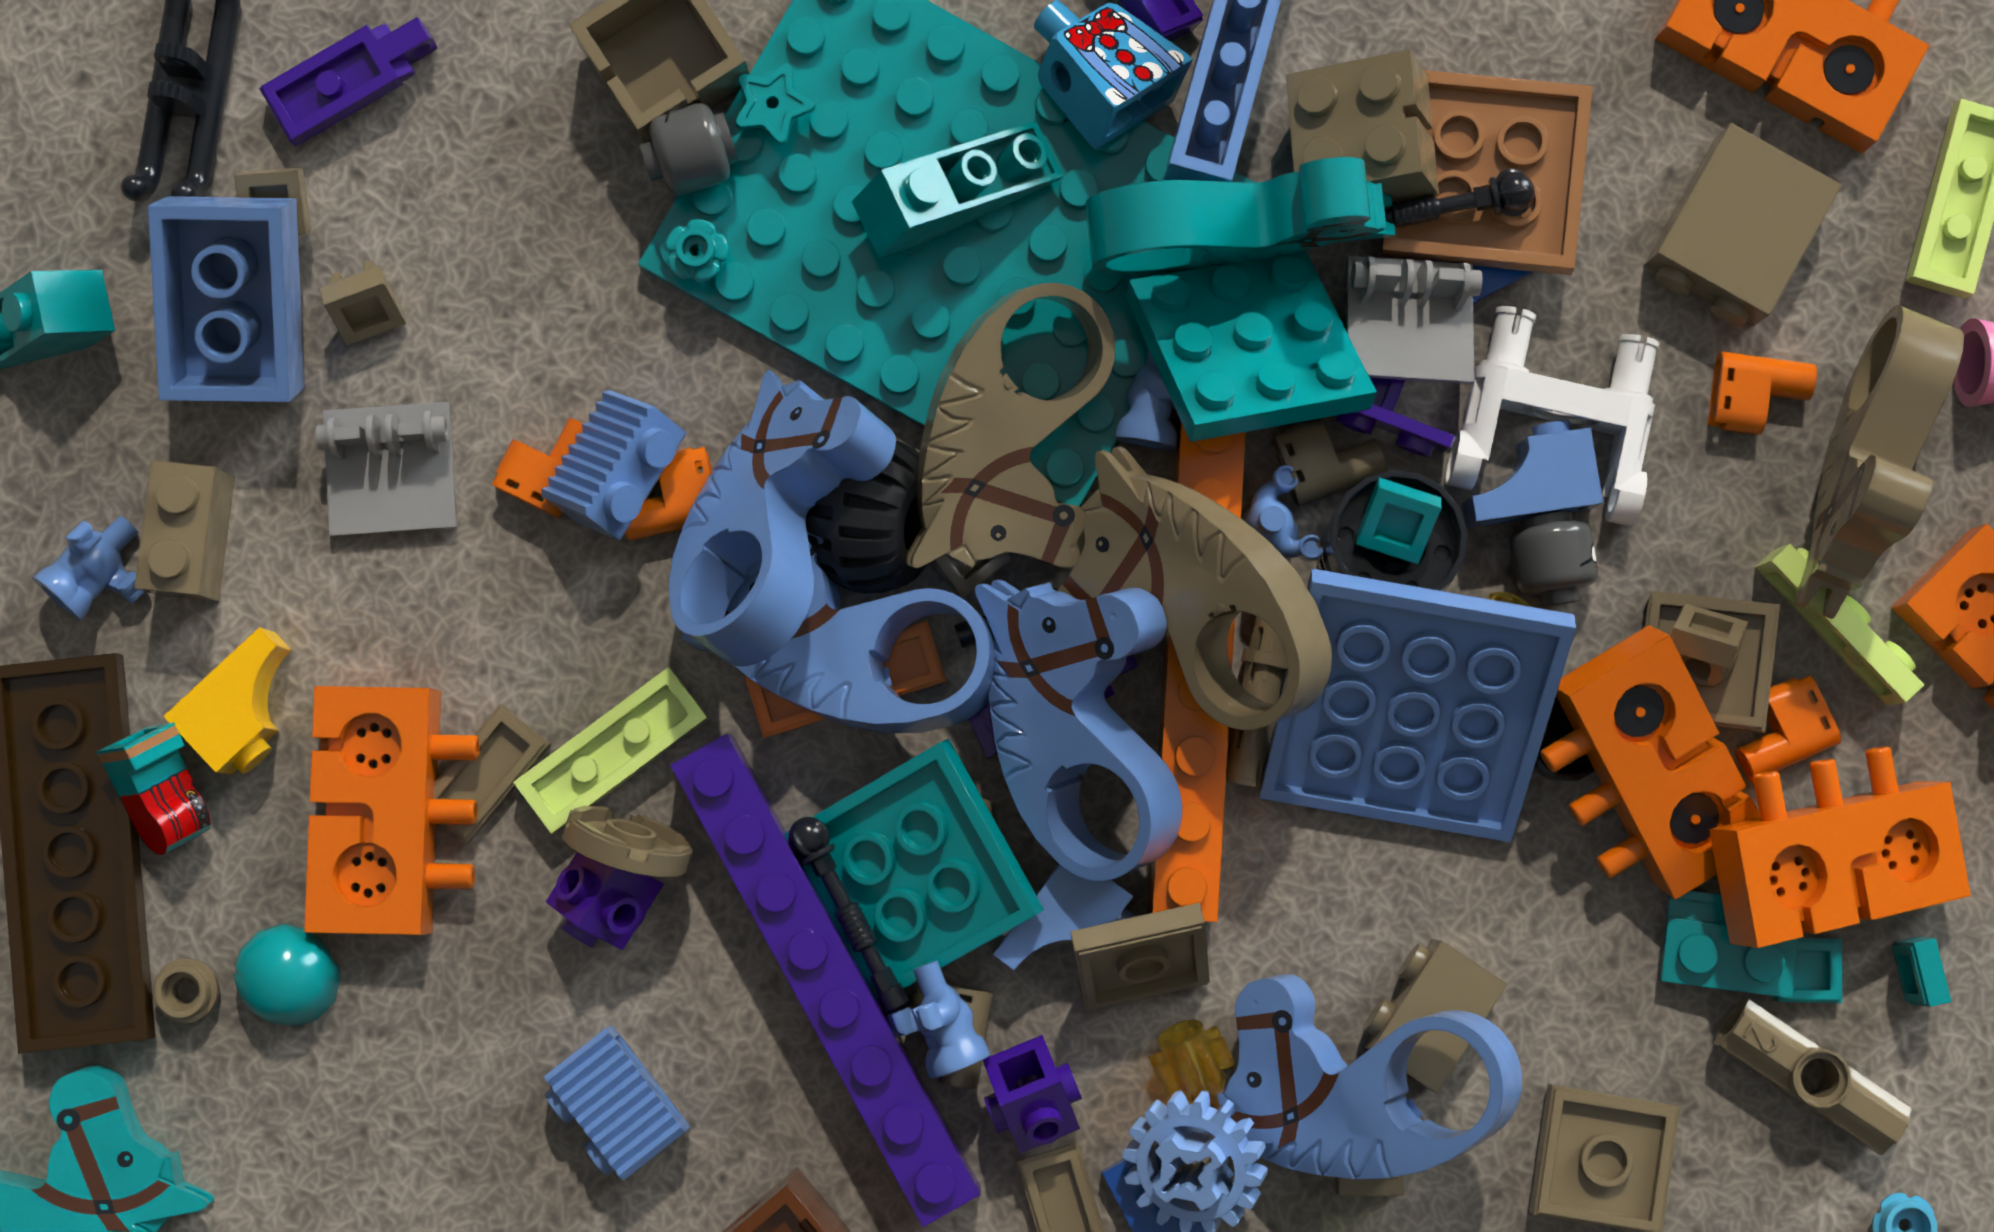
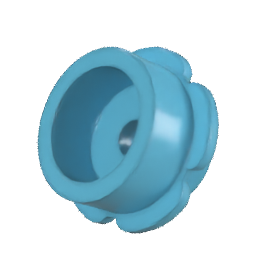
(1899, 1207)

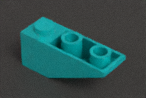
(953, 187)

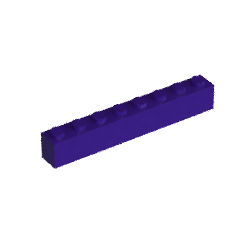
(827, 980)

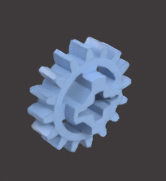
(1190, 1135)

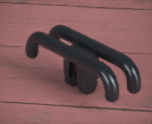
(188, 88)

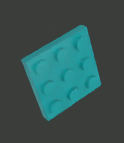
(1249, 345)
(924, 865)

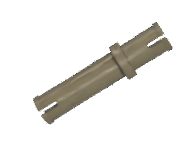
(1263, 680)

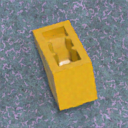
(228, 710)

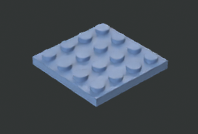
(1424, 707)

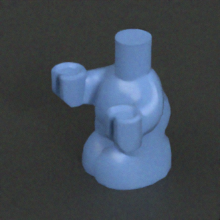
(1149, 412)
(1275, 519)
(89, 566)
(943, 1021)

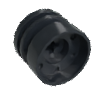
(1440, 558)

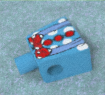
(1107, 69)

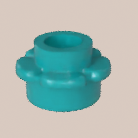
(700, 267)

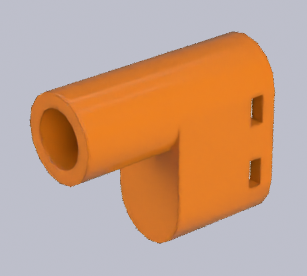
(1744, 389)
(532, 468)
(679, 487)
(1796, 728)

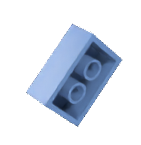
(226, 298)

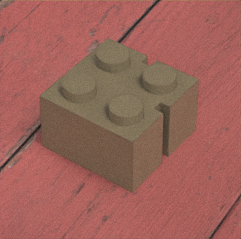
(659, 56)
(1362, 114)

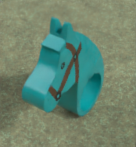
(1218, 223)
(101, 1169)

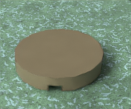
(631, 845)

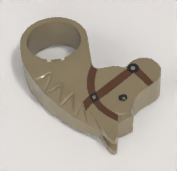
(977, 440)
(1867, 478)
(1204, 573)

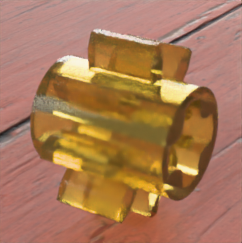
(1191, 1059)

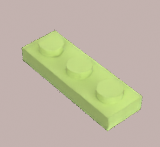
(1958, 205)
(1879, 664)
(611, 749)

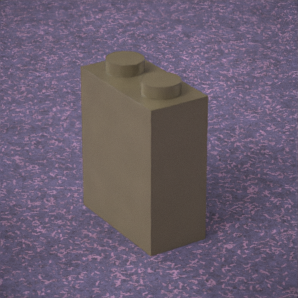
(1741, 227)

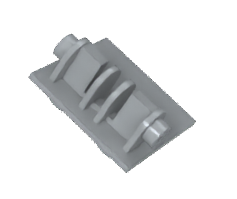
(1413, 318)
(389, 468)

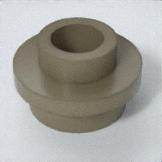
(166, 994)

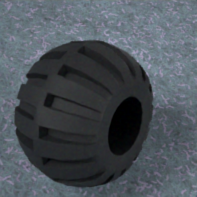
(870, 527)

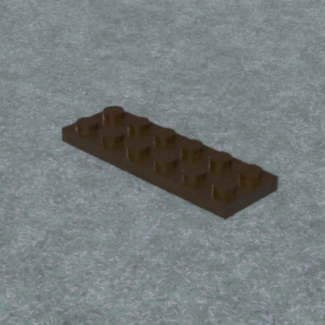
(70, 858)

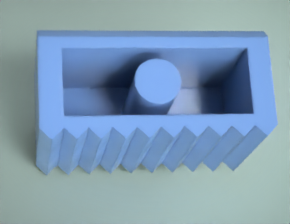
(613, 464)
(614, 1104)

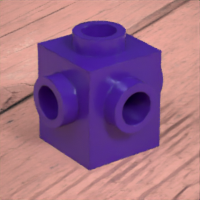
(602, 901)
(1031, 1094)

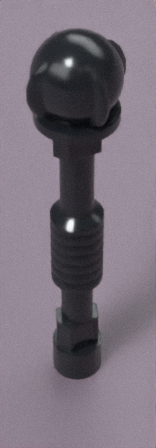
(1508, 193)
(810, 841)

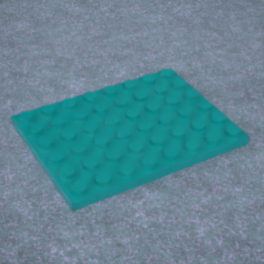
(805, 276)

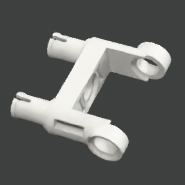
(1617, 410)

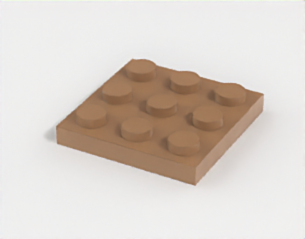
(1493, 127)

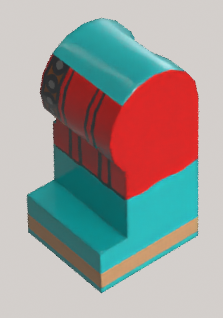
(156, 787)

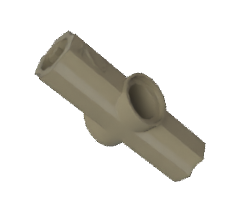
(1844, 1095)

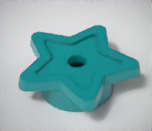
(777, 120)

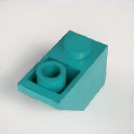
(53, 315)

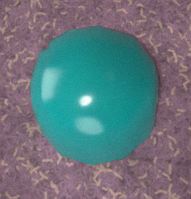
(286, 975)

